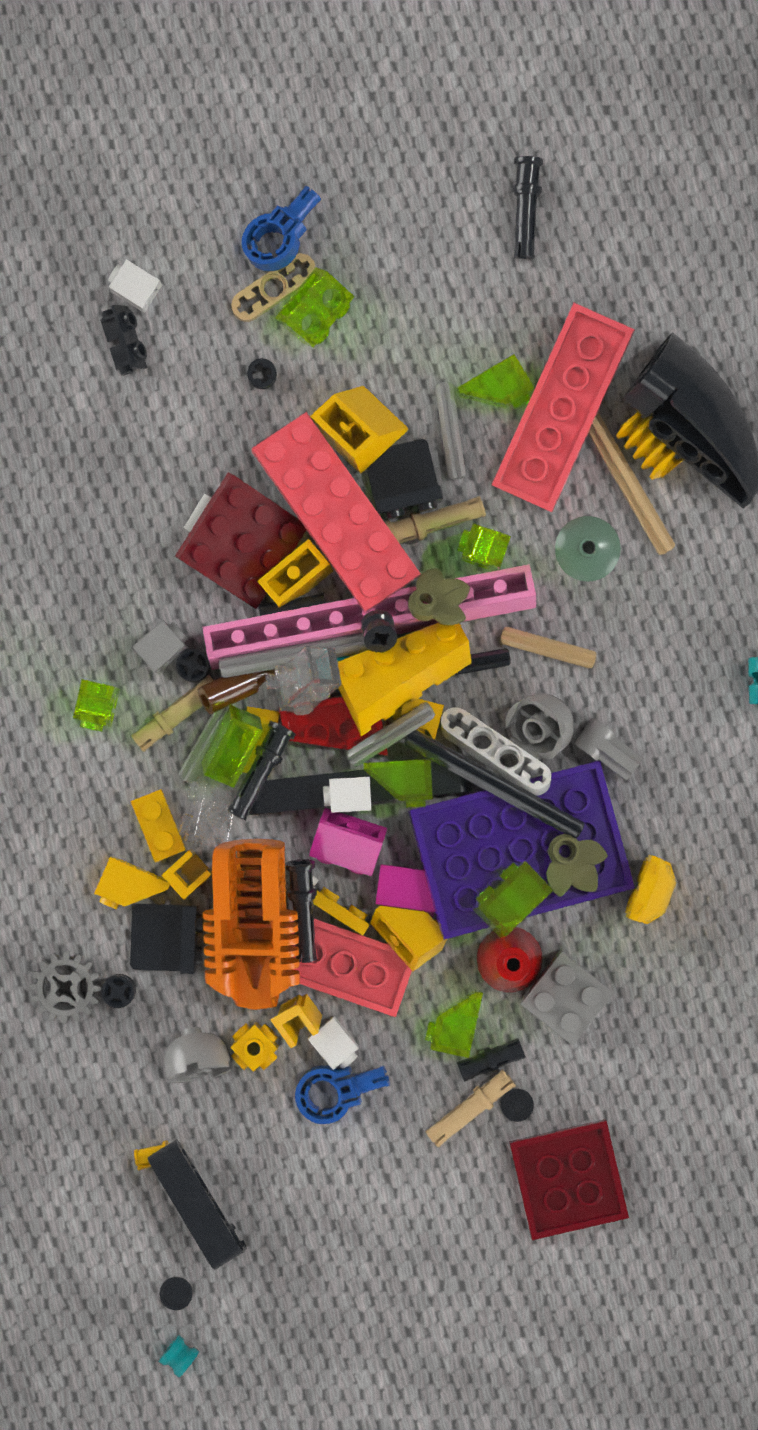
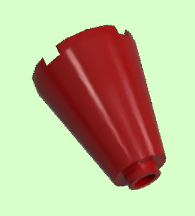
(496, 952)

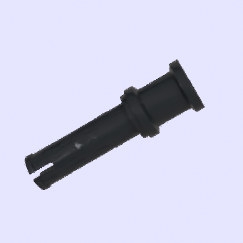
(527, 191)
(267, 757)
(302, 896)

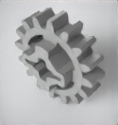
(54, 975)

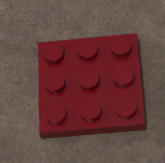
(240, 539)
(569, 1179)

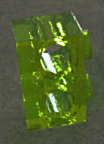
(309, 300)
(483, 547)
(95, 705)

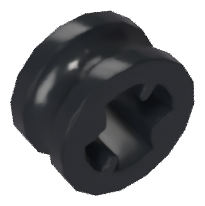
(266, 365)

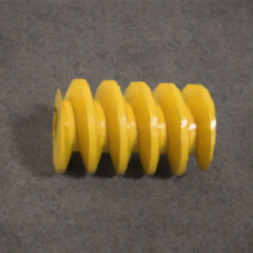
(648, 446)

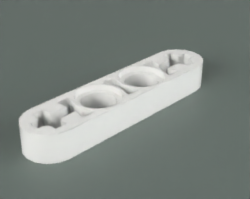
(492, 754)

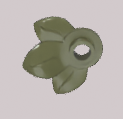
(442, 596)
(577, 868)

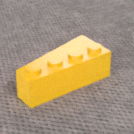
(383, 681)

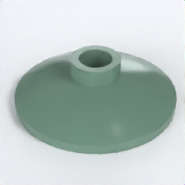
(577, 562)

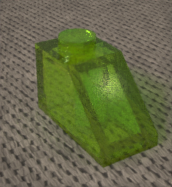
(499, 385)
(404, 779)
(455, 1026)

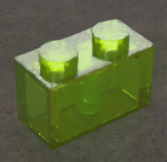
(232, 746)
(512, 898)

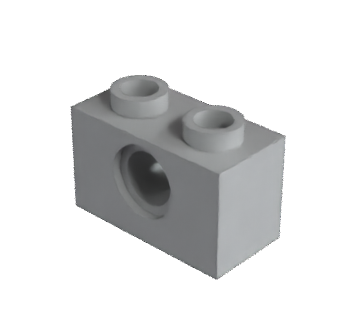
(162, 646)

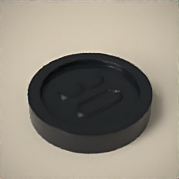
(517, 1105)
(176, 1293)

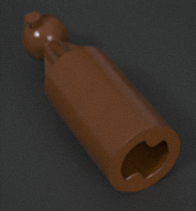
(230, 690)

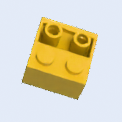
(358, 426)

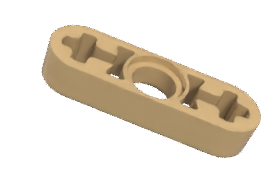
(249, 295)

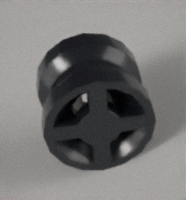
(380, 622)
(188, 663)
(114, 994)

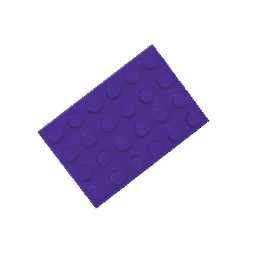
(479, 835)

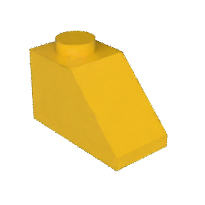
(296, 574)
(127, 884)
(409, 933)

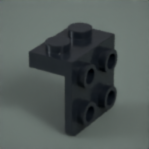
(404, 480)
(166, 937)

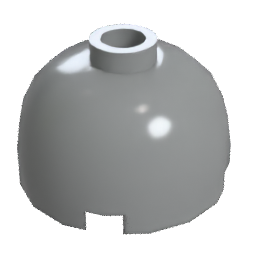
(540, 725)
(195, 1056)

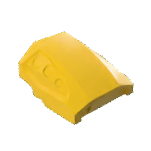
(653, 891)

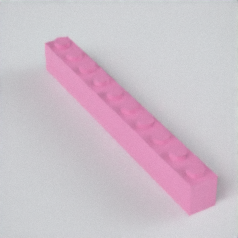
(489, 596)

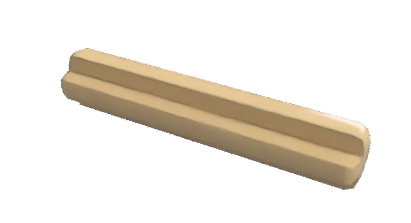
(548, 647)

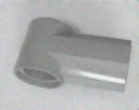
(603, 745)

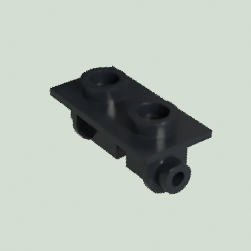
(121, 324)

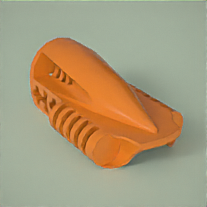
(250, 924)

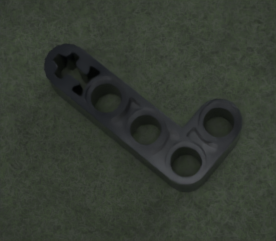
(196, 1205)

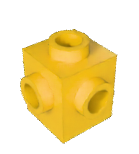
(264, 1037)

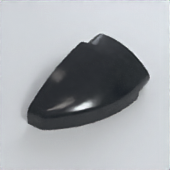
(697, 418)

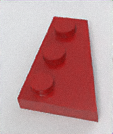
(328, 726)

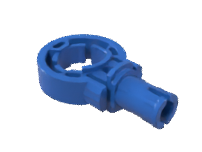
(282, 221)
(358, 1084)

